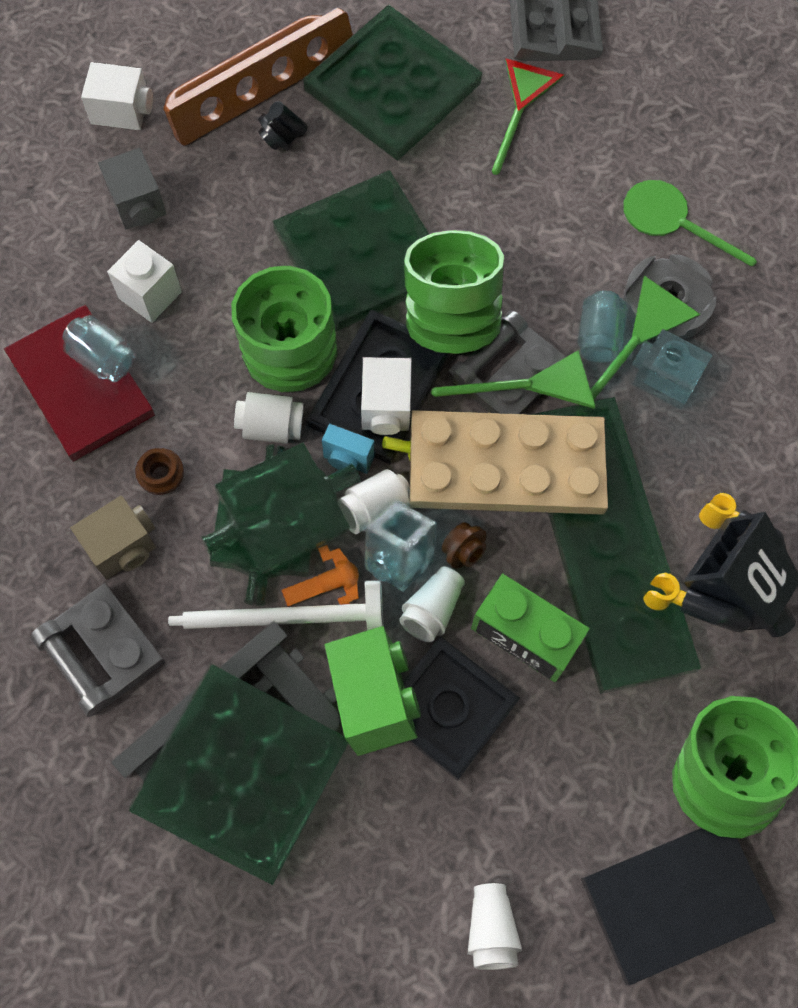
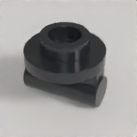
(281, 126)

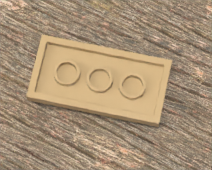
(508, 462)

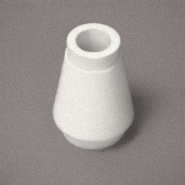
(432, 605)
(493, 929)

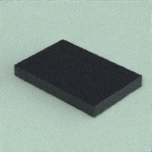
(342, 397)
(676, 902)

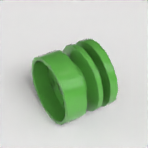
(454, 291)
(285, 328)
(753, 747)

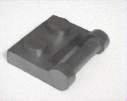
(529, 360)
(110, 637)

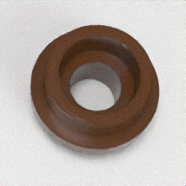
(159, 458)
(464, 545)

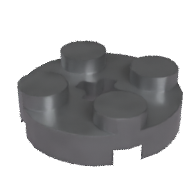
(681, 276)

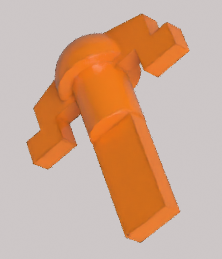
(343, 575)

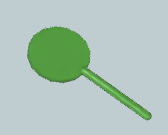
(662, 209)

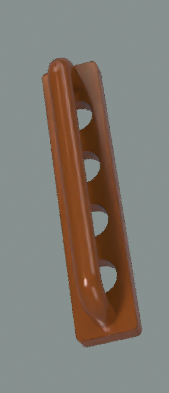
(221, 81)

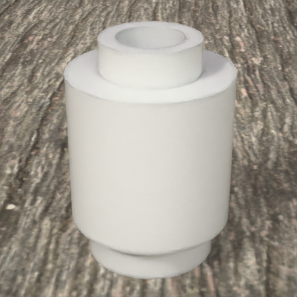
(269, 418)
(372, 497)

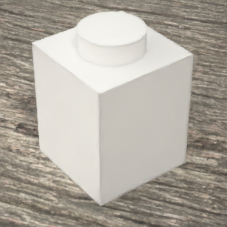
(116, 96)
(145, 281)
(386, 395)

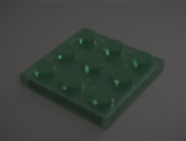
(392, 82)
(355, 245)
(239, 774)

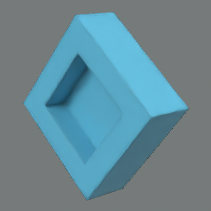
(345, 447)

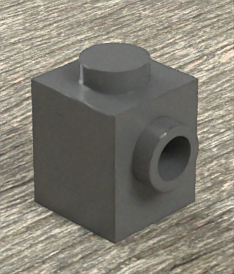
(132, 188)

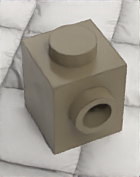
(116, 537)

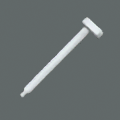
(370, 612)

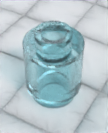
(602, 326)
(98, 348)

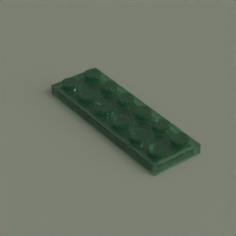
(610, 570)

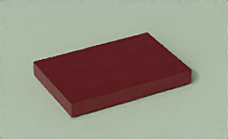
(73, 400)

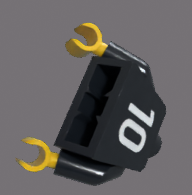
(740, 576)

